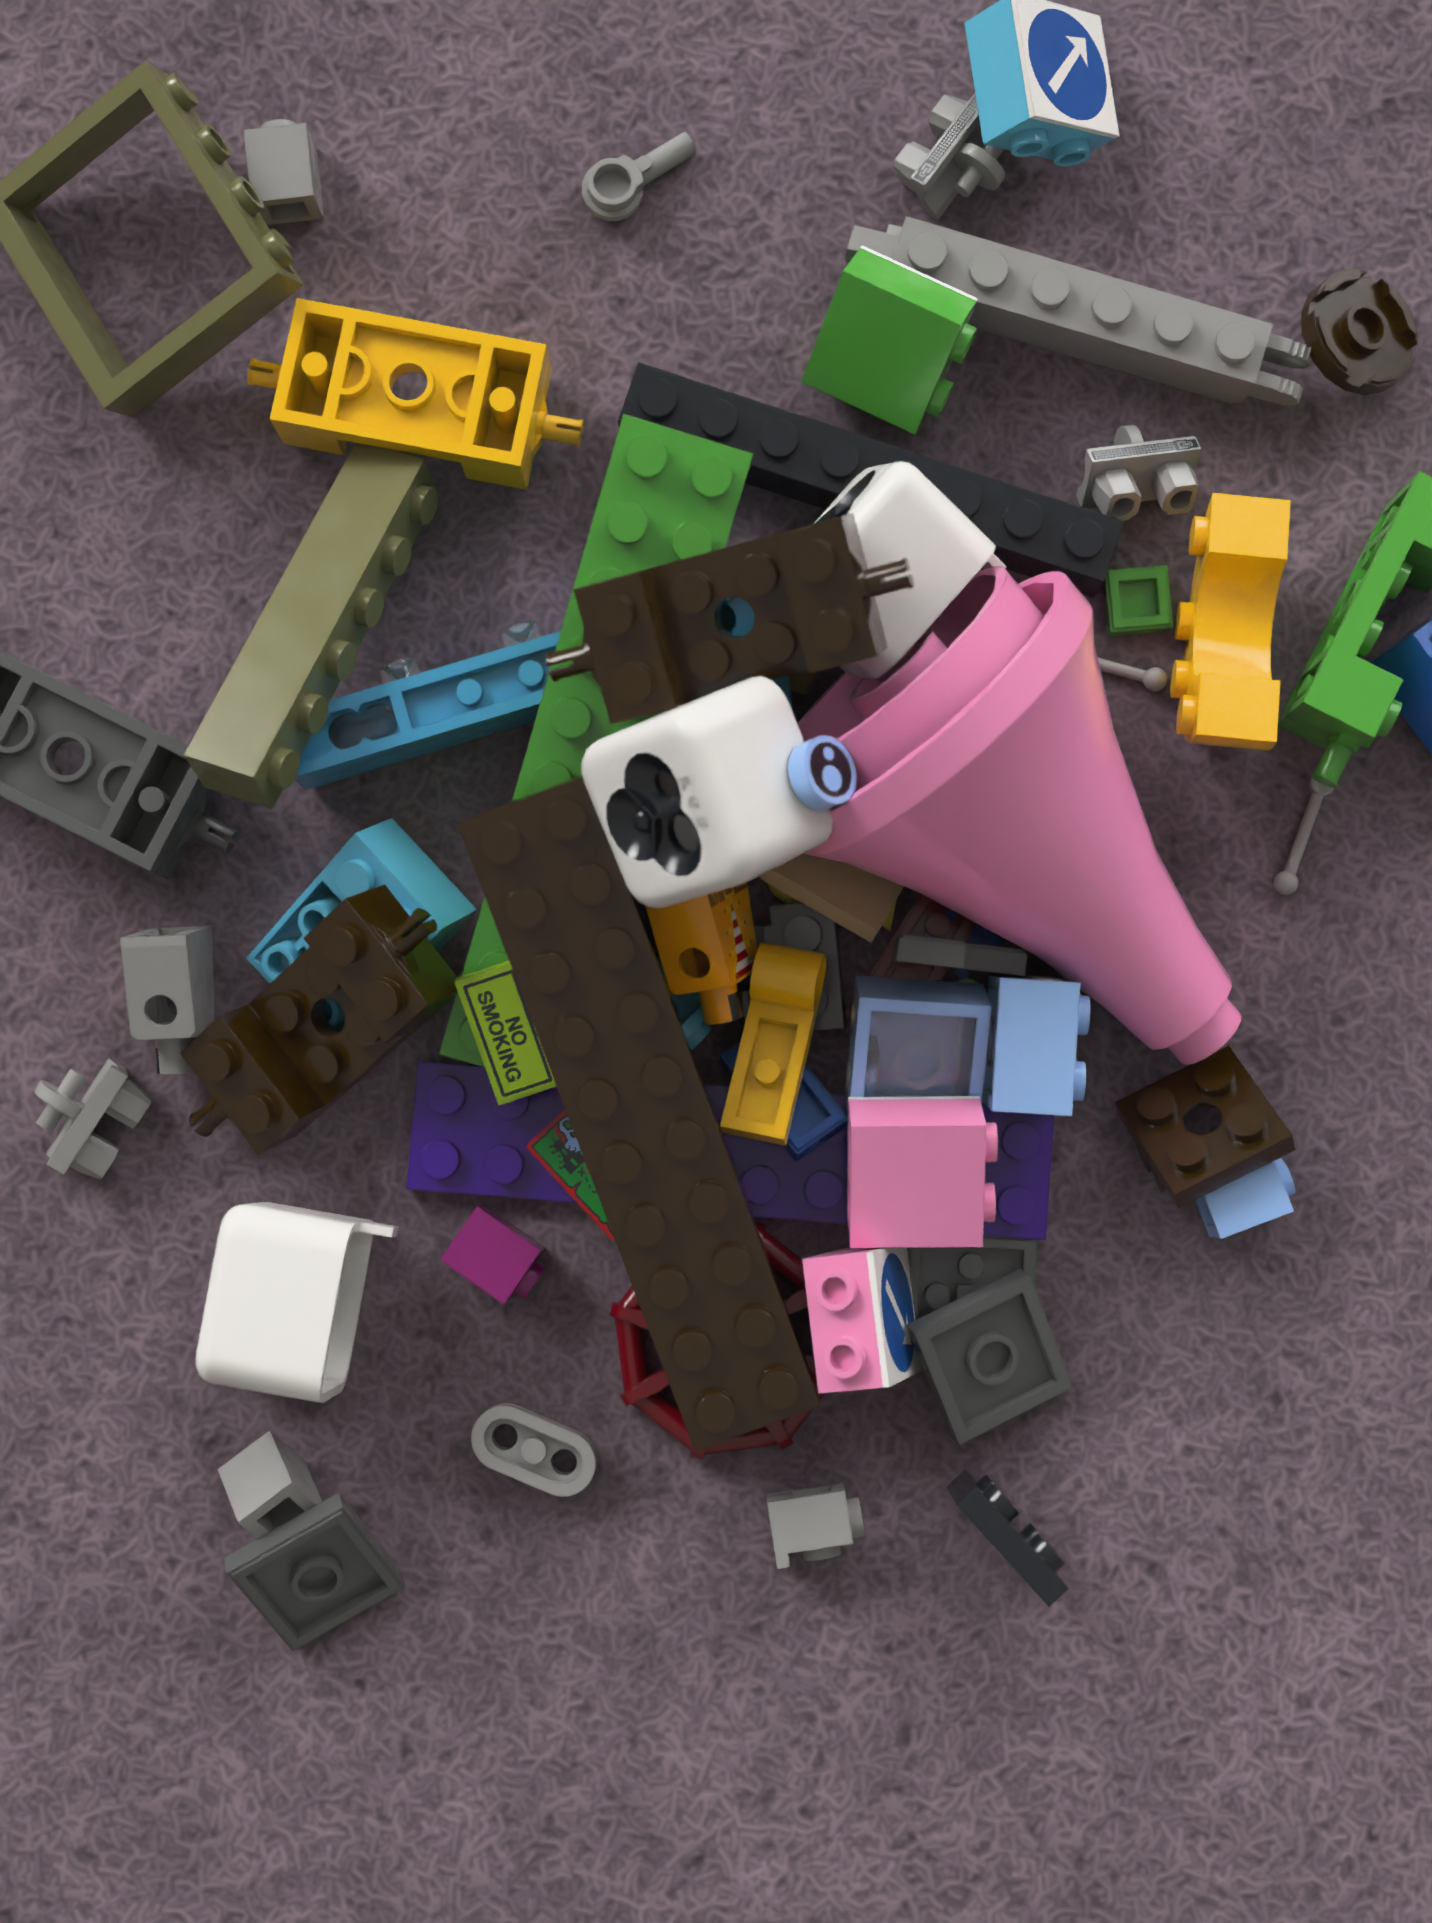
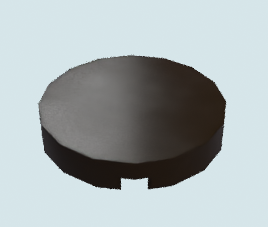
(1359, 332)

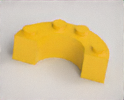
(1229, 624)

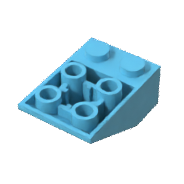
(366, 861)

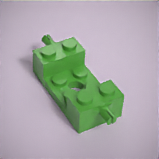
(1339, 696)

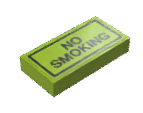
(504, 1033)

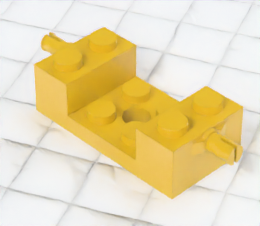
(478, 405)

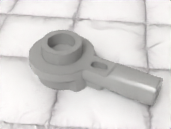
(615, 185)

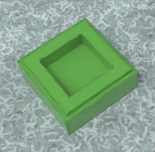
(1137, 600)

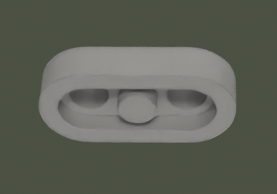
(533, 1453)

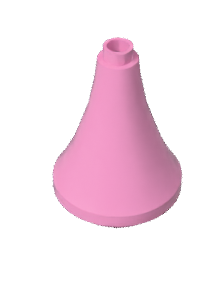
(1011, 803)

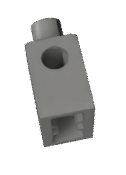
(175, 966)

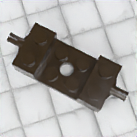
(660, 634)
(280, 1059)

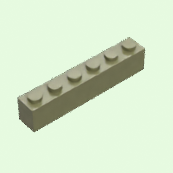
(313, 626)

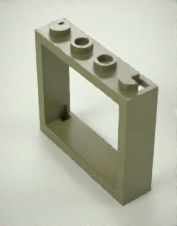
(269, 282)

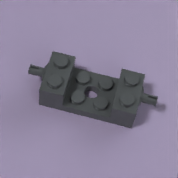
(134, 783)

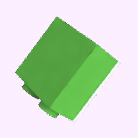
(891, 340)

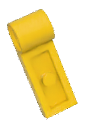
(774, 1042)

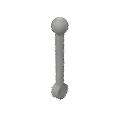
(1153, 679)
(1287, 881)

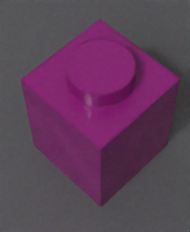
(496, 1256)

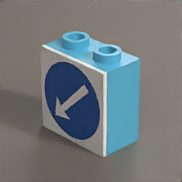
(1041, 80)

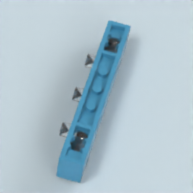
(445, 705)

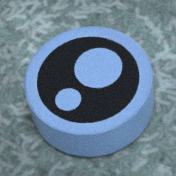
(822, 772)

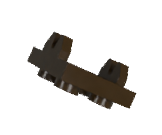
(1199, 1164)

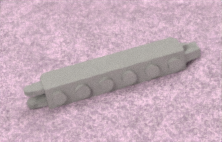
(1098, 315)

